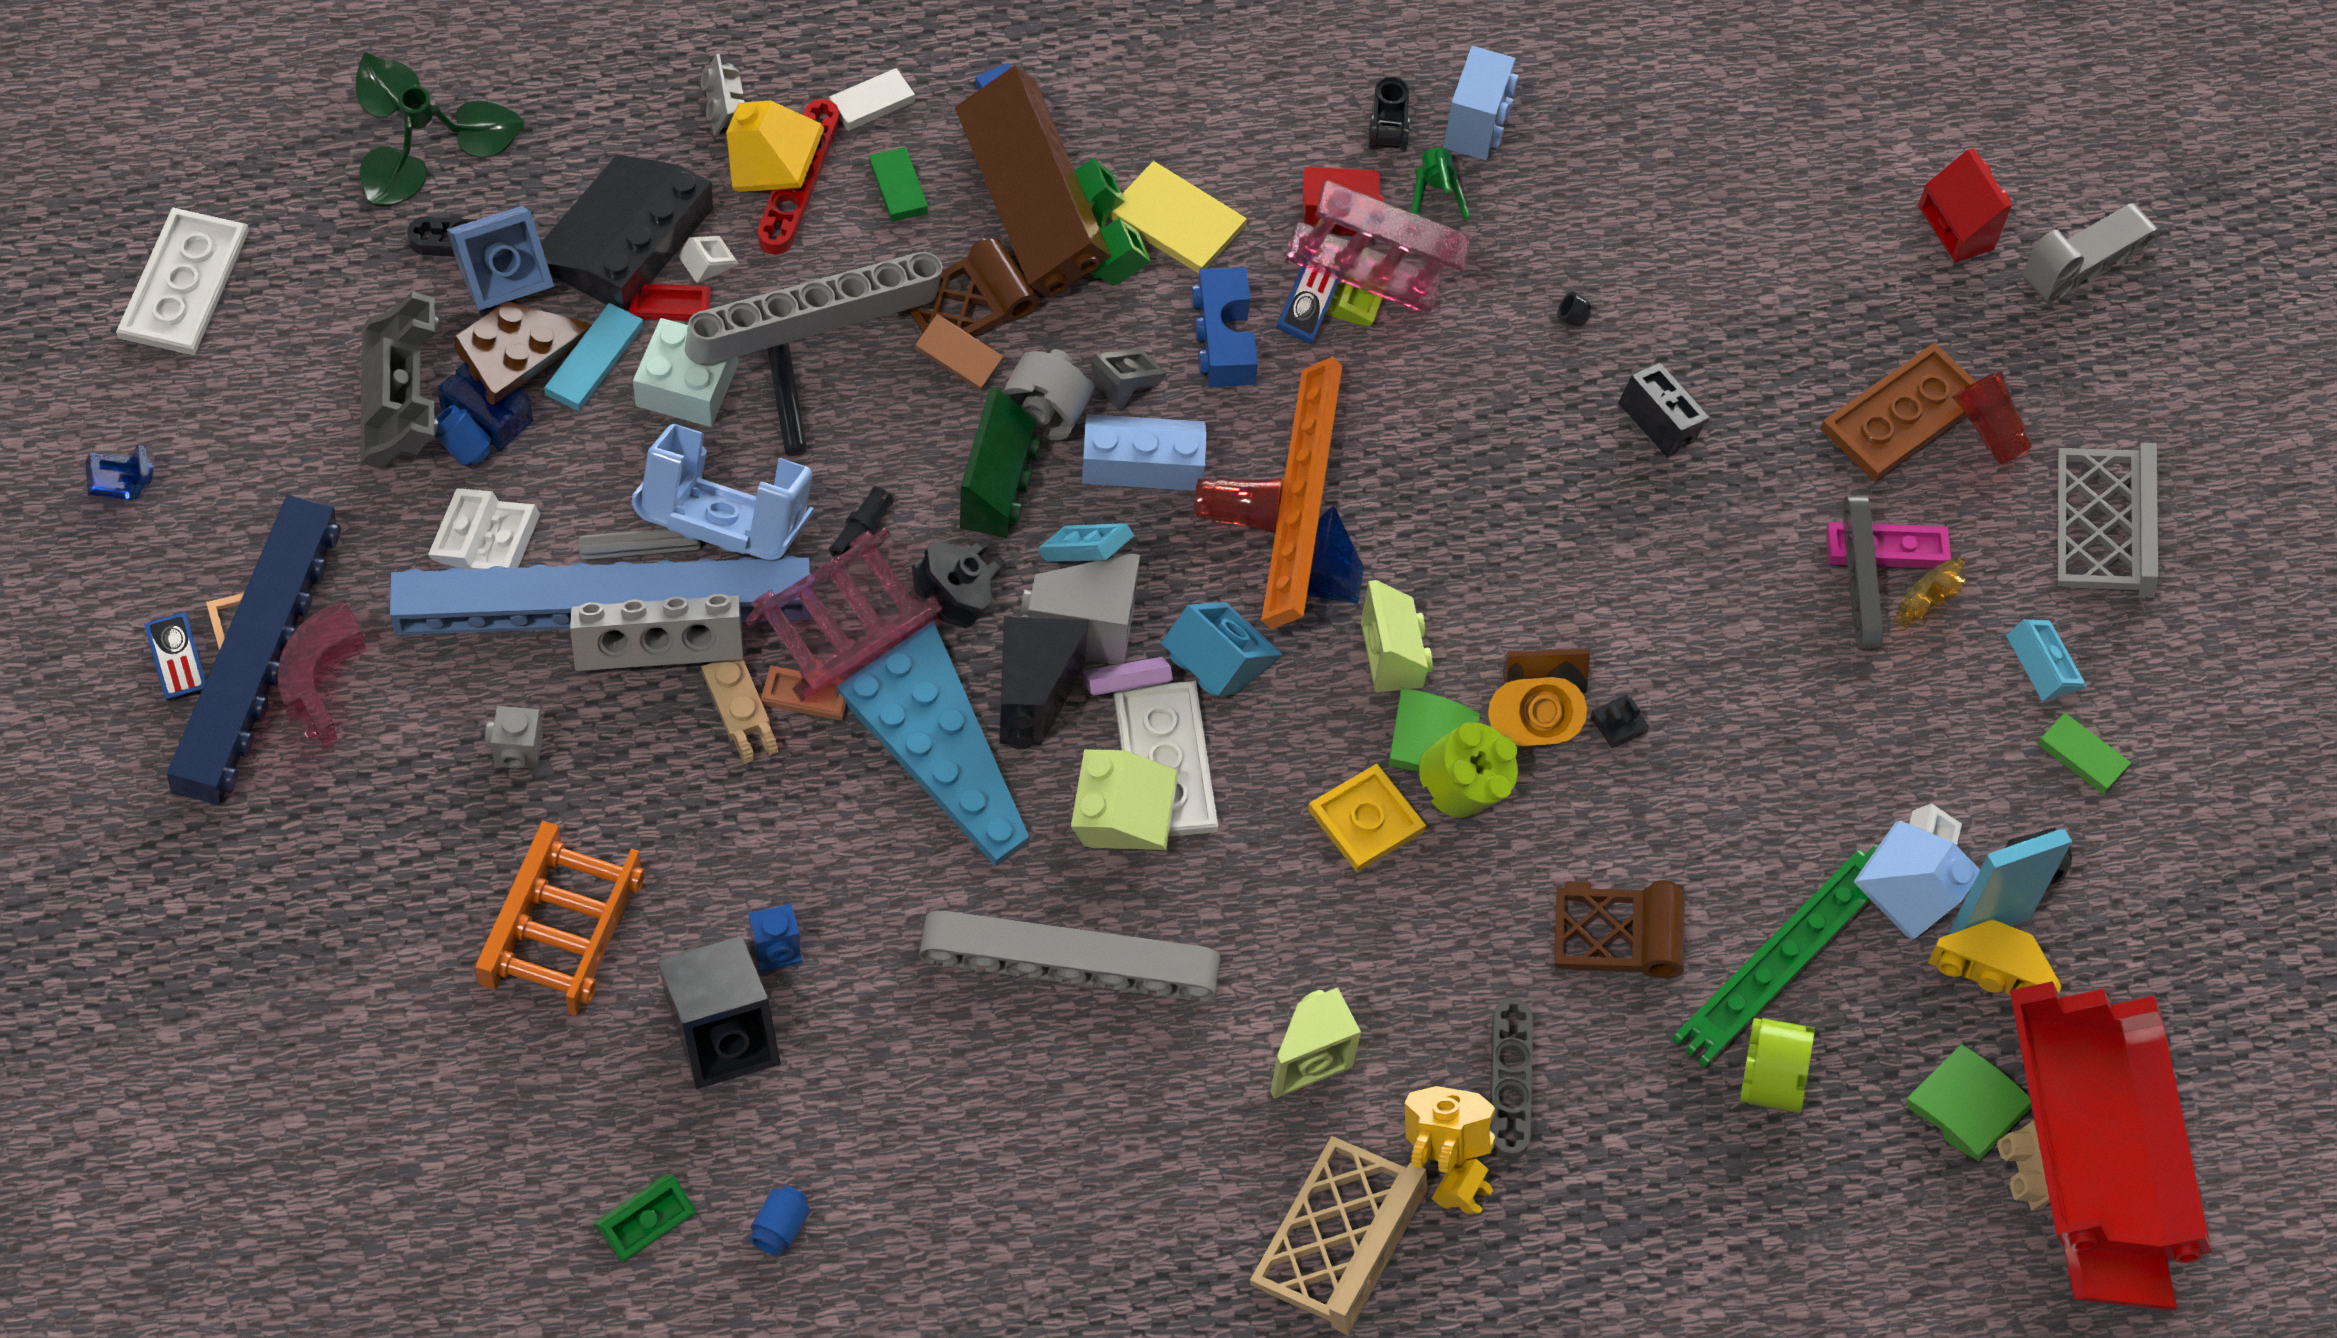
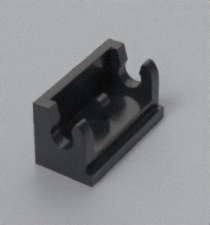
(1663, 409)

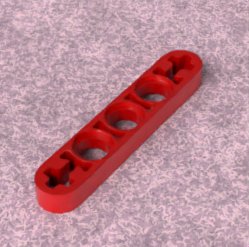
(801, 196)

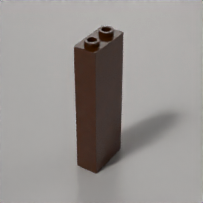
(1032, 182)

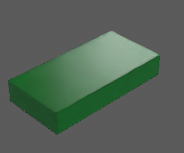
(898, 184)

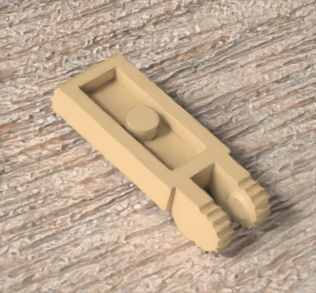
(739, 706)

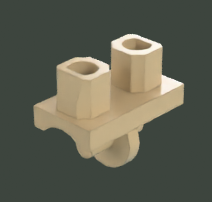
(2030, 1181)

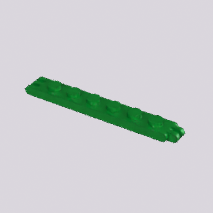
(1776, 962)

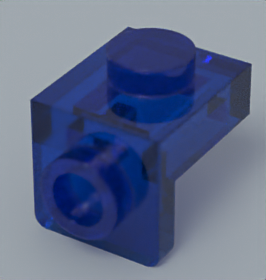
(118, 475)

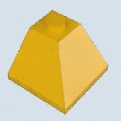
(770, 146)

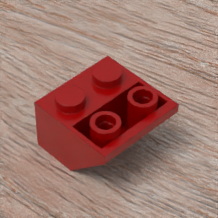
(1966, 207)

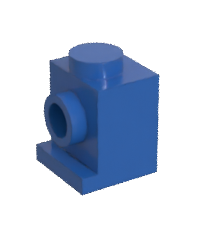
(775, 937)

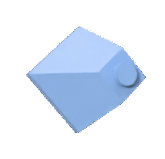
(1916, 877)

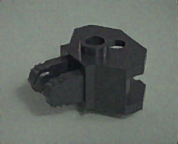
(958, 578)

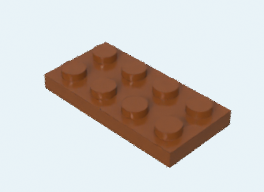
(1900, 412)

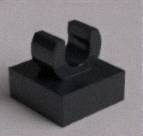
(1619, 721)

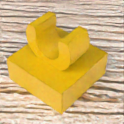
(1461, 1185)

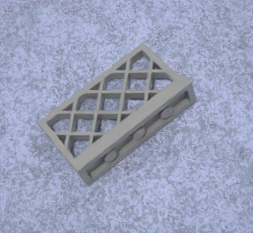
(2143, 523)

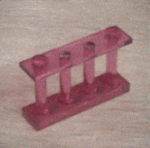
(1369, 269)
(847, 653)

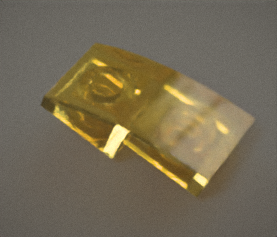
(1931, 589)

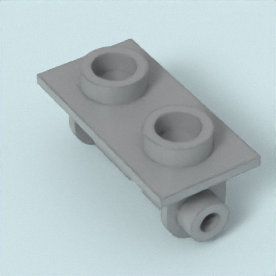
(721, 87)

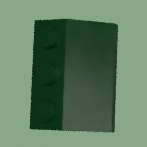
(998, 467)

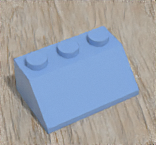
(1143, 452)

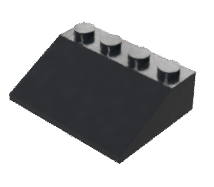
(626, 228)

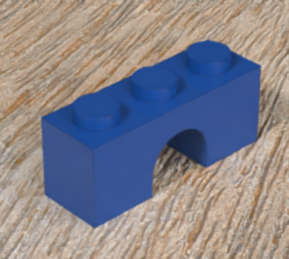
(1227, 354)

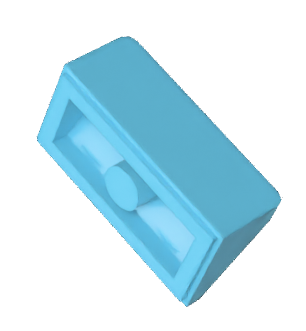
(2045, 659)

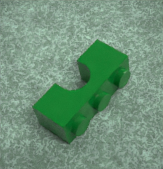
(1122, 240)

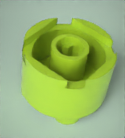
(1469, 769)
(1777, 1065)

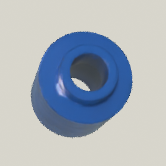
(462, 436)
(779, 1220)

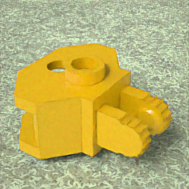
(1448, 1129)

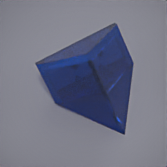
(1335, 563)

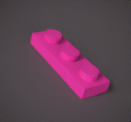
(1895, 545)

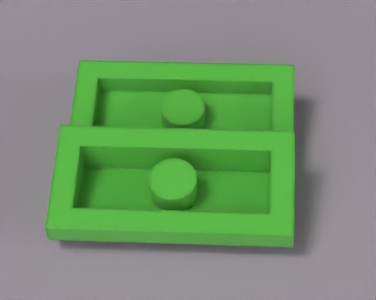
(1421, 722)
(1970, 1102)

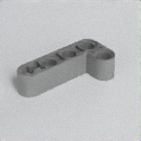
(2062, 264)

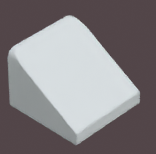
(706, 257)
(1936, 822)

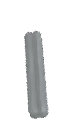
(634, 543)

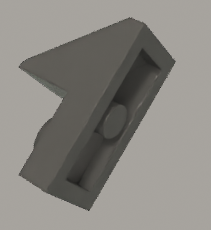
(1122, 371)

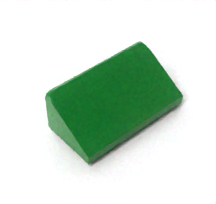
(645, 1217)

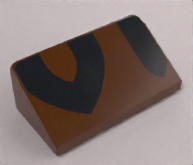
(1557, 663)

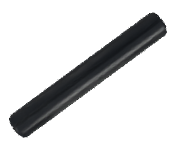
(787, 400)

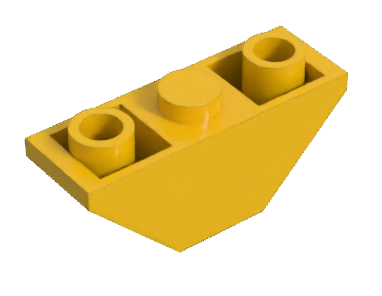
(1994, 957)

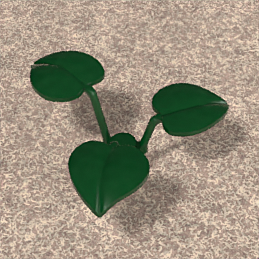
(392, 86)

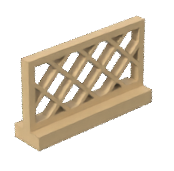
(1374, 1250)

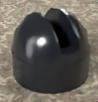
(1574, 309)

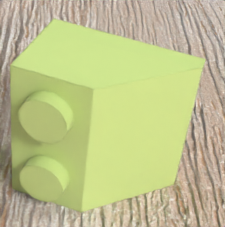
(1394, 639)
(1123, 801)
(1317, 1042)

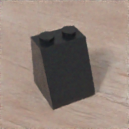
(1038, 673)
(720, 1011)

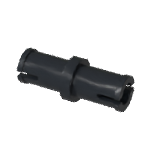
(863, 520)

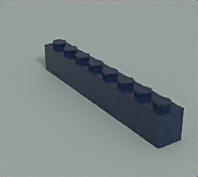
(252, 651)

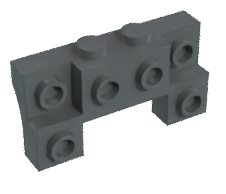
(391, 405)

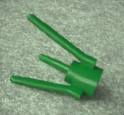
(1438, 172)

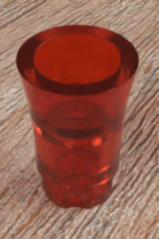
(1994, 416)
(1239, 501)

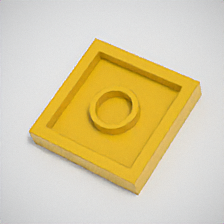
(1366, 817)

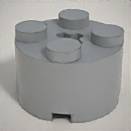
(1050, 391)

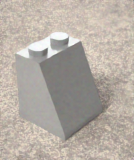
(1091, 591)

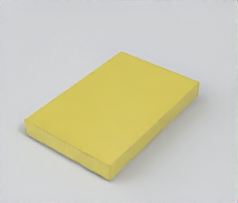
(1178, 217)

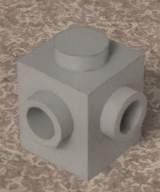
(515, 737)

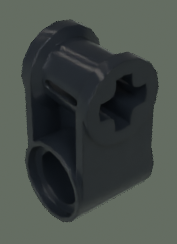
(1390, 114)

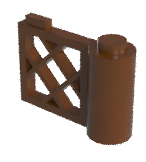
(999, 288)
(1656, 929)

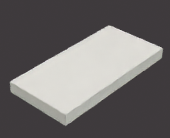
(182, 281)
(1167, 728)

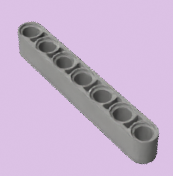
(812, 308)
(1070, 954)

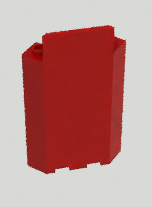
(2111, 1143)

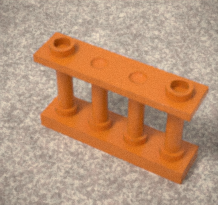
(533, 887)

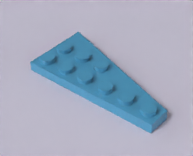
(928, 725)

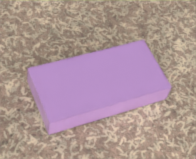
(1127, 676)

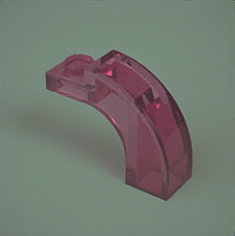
(309, 654)

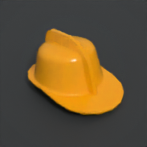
(1538, 711)

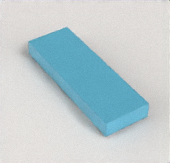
(594, 357)
(1085, 542)

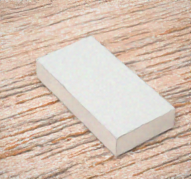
(873, 99)

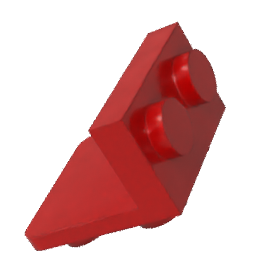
(1358, 180)

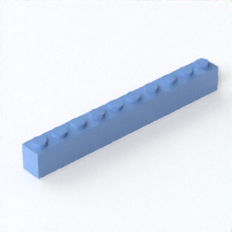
(544, 595)

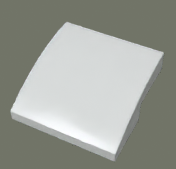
(483, 531)

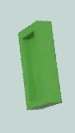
(2084, 753)

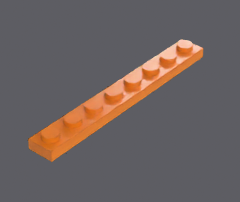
(1302, 494)

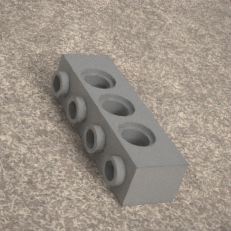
(641, 647)

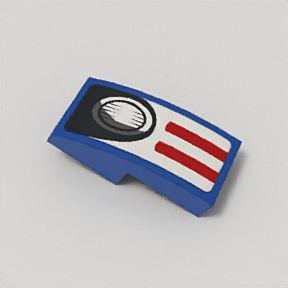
(1306, 304)
(175, 656)

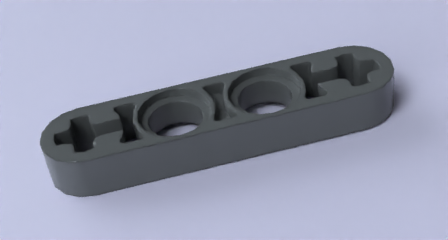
(1862, 572)
(1514, 1079)

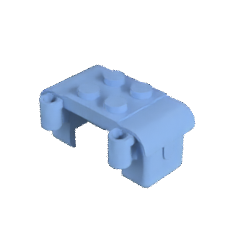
(716, 514)

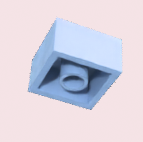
(1481, 103)

